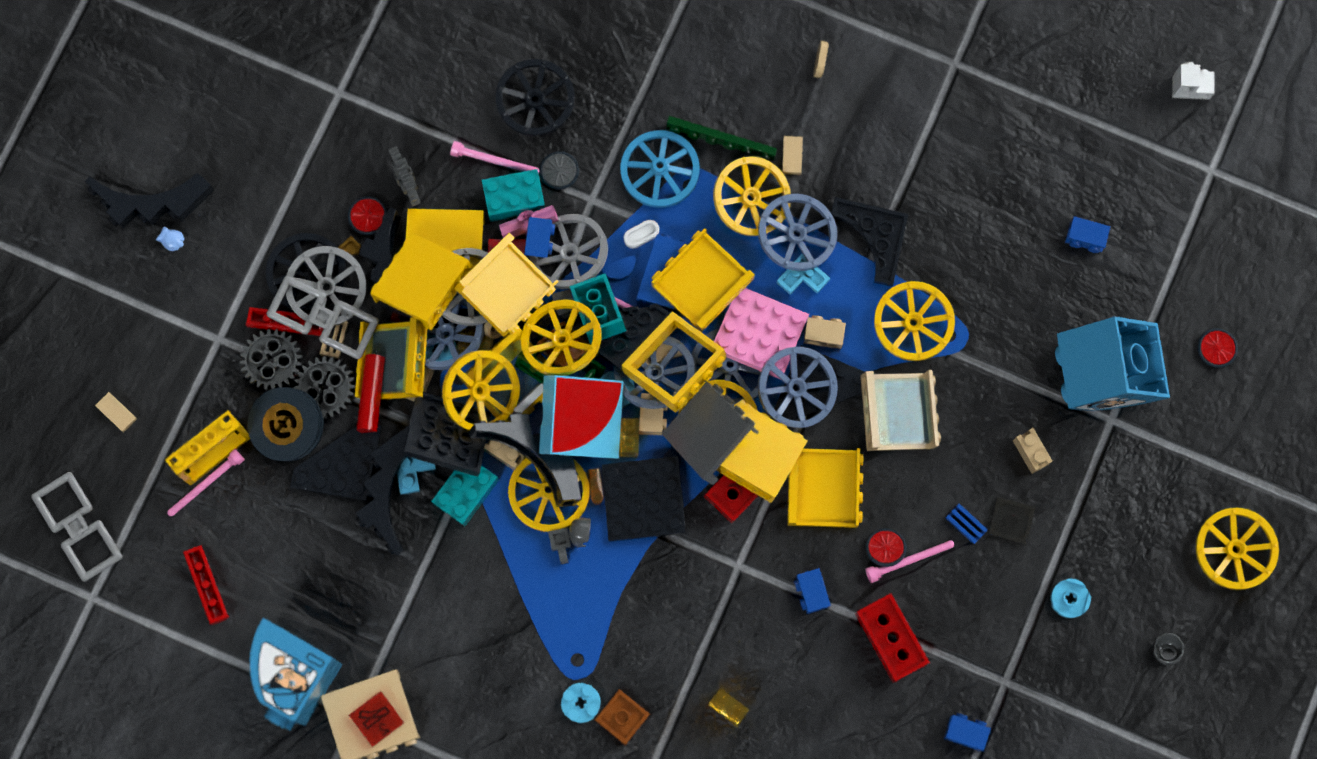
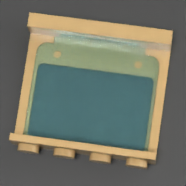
(900, 411)

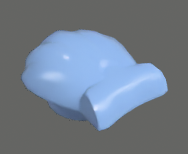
(171, 239)

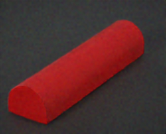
(258, 319)
(370, 393)
(205, 585)

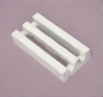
(529, 398)

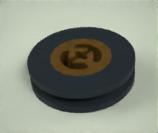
(266, 418)

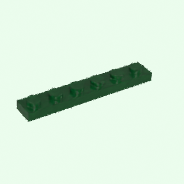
(727, 140)

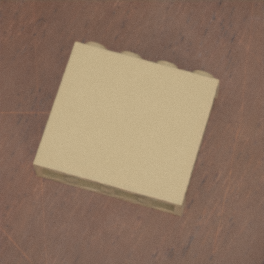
(346, 700)

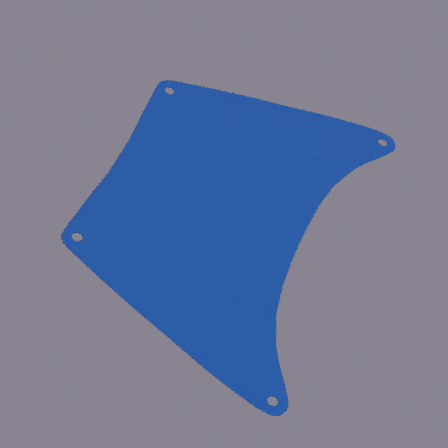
(577, 599)

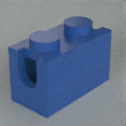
(1087, 235)
(538, 237)
(812, 591)
(967, 732)

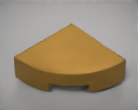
(350, 246)

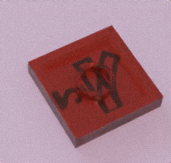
(376, 719)

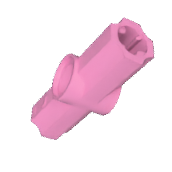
(519, 225)

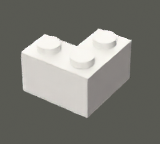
(1193, 82)

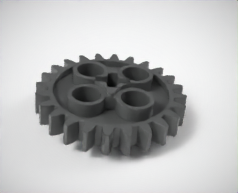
(404, 176)
(262, 345)
(341, 391)

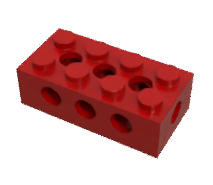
(729, 508)
(900, 628)

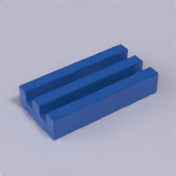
(978, 534)

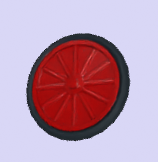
(366, 215)
(1217, 348)
(886, 547)

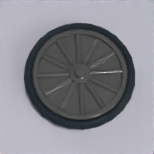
(559, 170)

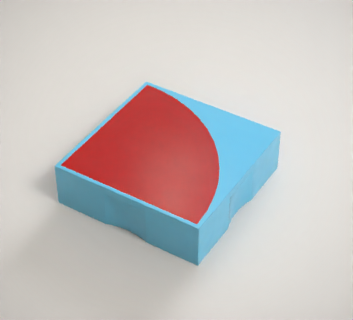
(581, 416)

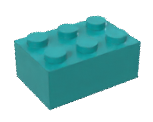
(513, 194)
(599, 297)
(464, 494)

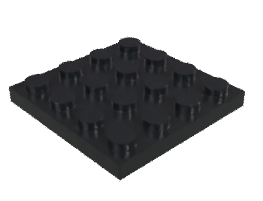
(441, 441)
(643, 499)

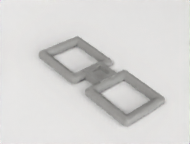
(322, 317)
(76, 526)

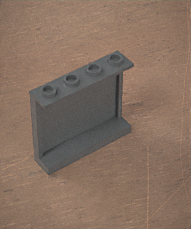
(708, 430)

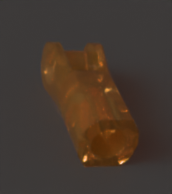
(595, 485)

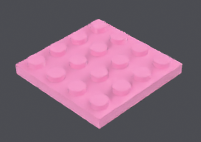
(758, 329)

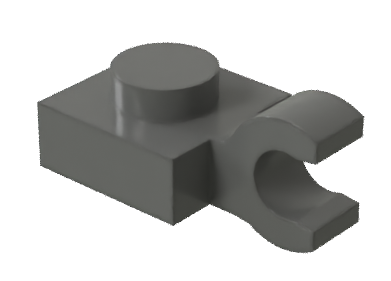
(560, 542)

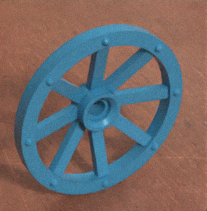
(660, 172)

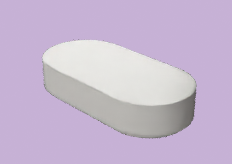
(641, 234)

